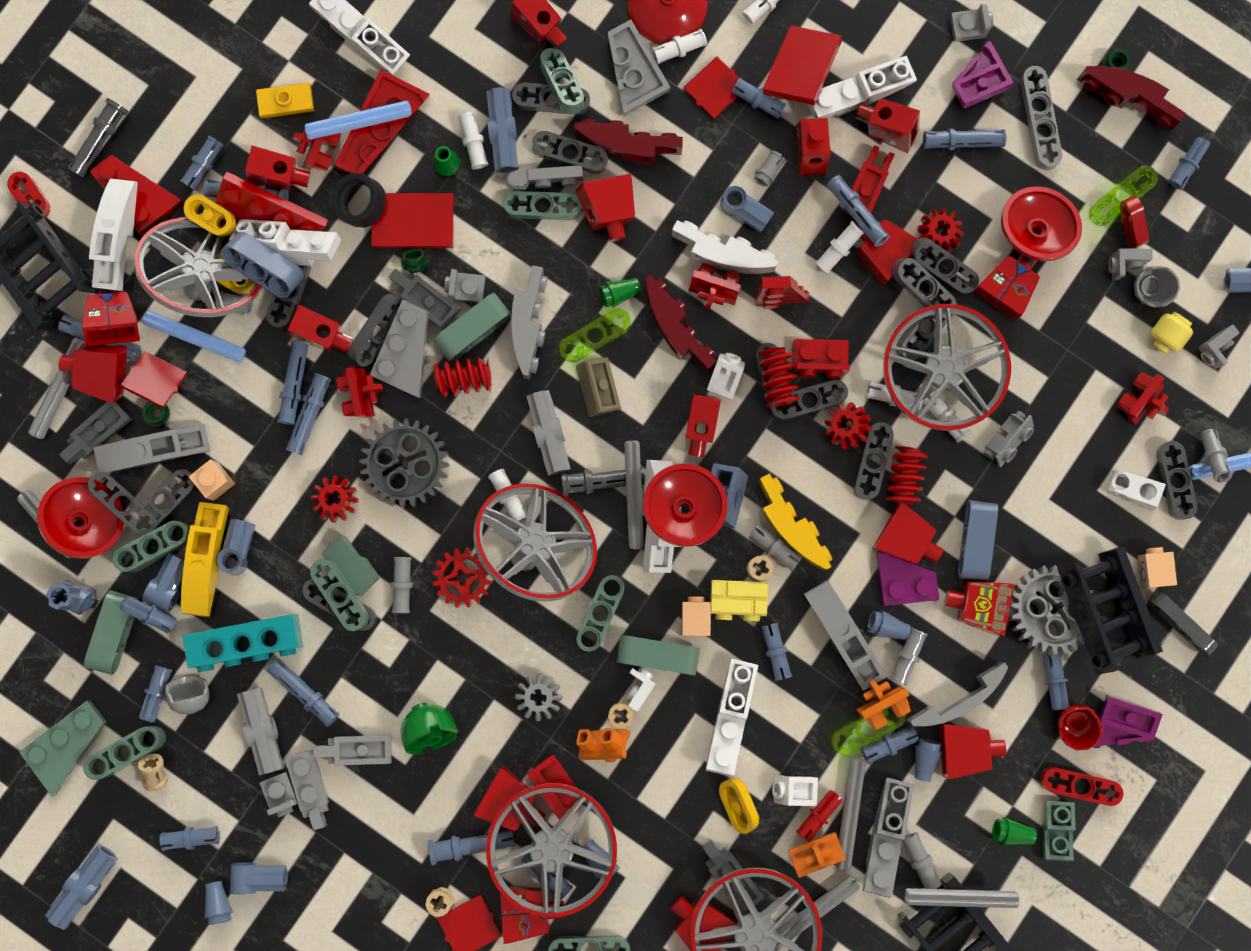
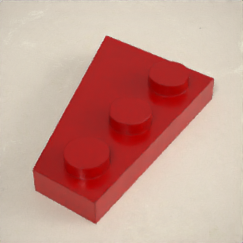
(152, 200)
(780, 290)

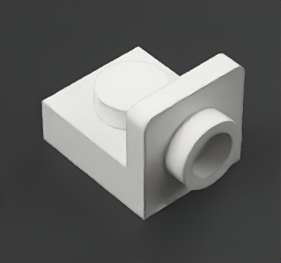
(726, 375)
(639, 694)
(795, 790)

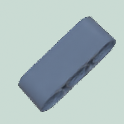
(262, 264)
(977, 541)

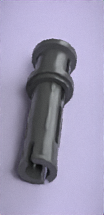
(103, 127)
(589, 481)

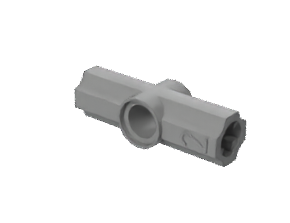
(548, 432)
(260, 731)

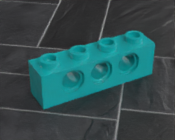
(199, 644)

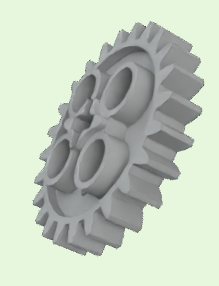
(1036, 626)

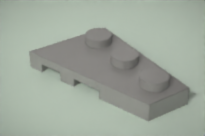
(635, 68)
(403, 350)

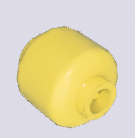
(1171, 332)

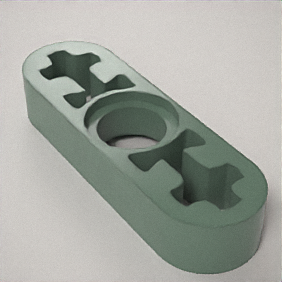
(561, 90)
(562, 199)
(345, 615)
(610, 942)

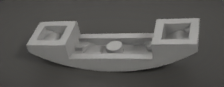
(988, 680)

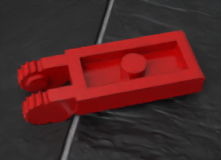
(871, 179)

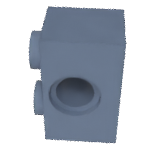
(734, 484)

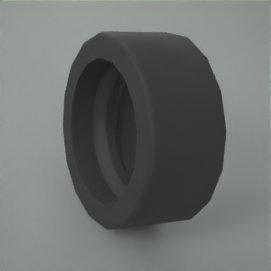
(343, 191)

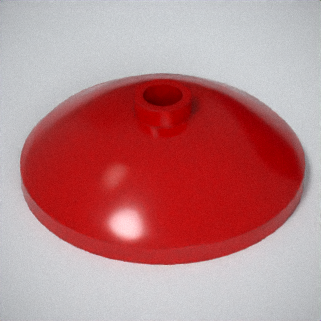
(664, 19)
(1047, 214)
(688, 487)
(72, 501)

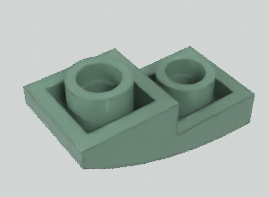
(354, 567)
(1058, 831)

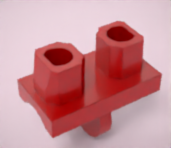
(314, 157)
(714, 288)
(1150, 388)
(362, 392)

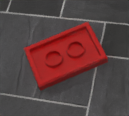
(802, 65)
(415, 221)

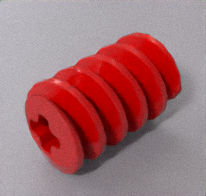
(778, 376)
(463, 377)
(907, 475)

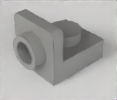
(971, 23)
(1131, 258)
(465, 287)
(1213, 347)
(279, 794)

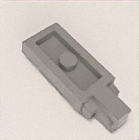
(356, 750)
(308, 787)

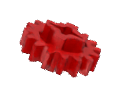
(459, 565)

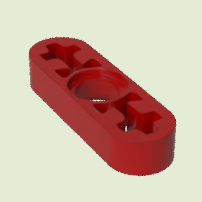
(1102, 783)

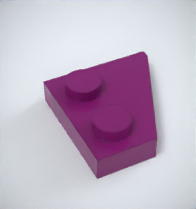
(982, 78)
(905, 582)
(1126, 722)

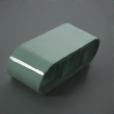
(472, 327)
(140, 546)
(600, 599)
(109, 635)
(658, 655)
(111, 754)

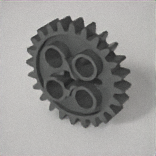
(415, 486)

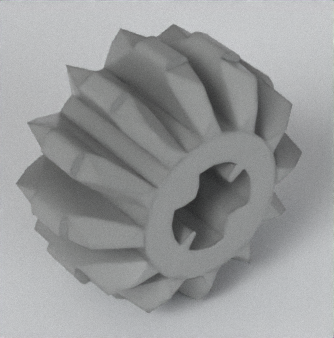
(545, 690)

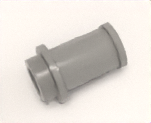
(765, 174)
(229, 299)

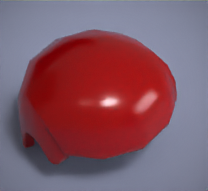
(1080, 727)

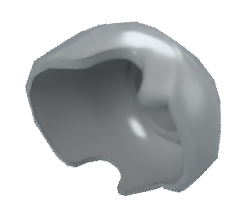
(1156, 286)
(187, 694)

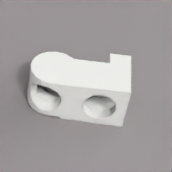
(1136, 489)

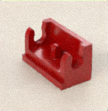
(552, 772)

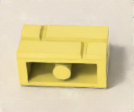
(738, 598)

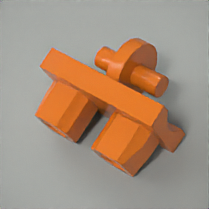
(873, 710)
(602, 744)
(816, 854)

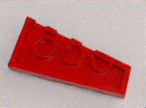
(368, 142)
(254, 203)

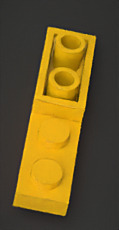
(798, 535)
(200, 561)

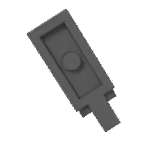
(420, 293)
(95, 431)
(723, 863)

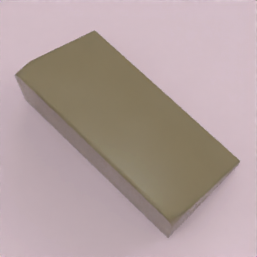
(598, 386)

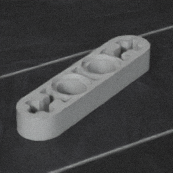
(1037, 118)

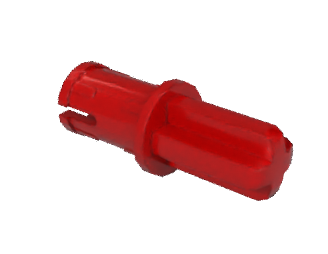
(819, 815)

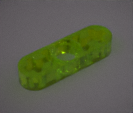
(1132, 178)
(574, 340)
(853, 744)

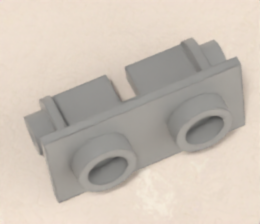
(1005, 447)

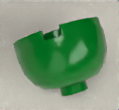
(426, 727)

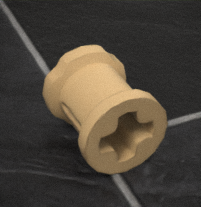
(767, 566)
(621, 724)
(152, 772)
(431, 903)

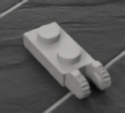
(545, 176)

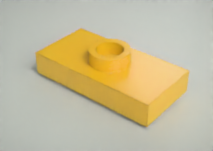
(285, 100)

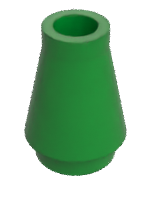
(446, 166)
(617, 292)
(1012, 833)

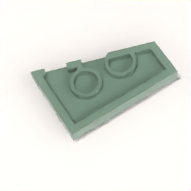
(60, 748)

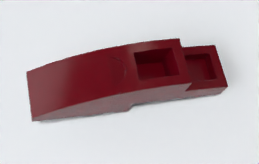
(1121, 86)
(617, 142)
(668, 317)

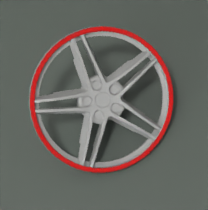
(196, 271)
(947, 367)
(533, 543)
(551, 850)
(754, 929)

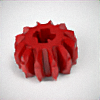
(945, 222)
(839, 421)
(334, 509)

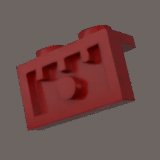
(820, 357)

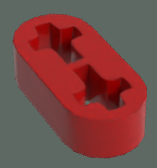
(33, 191)
(1134, 222)

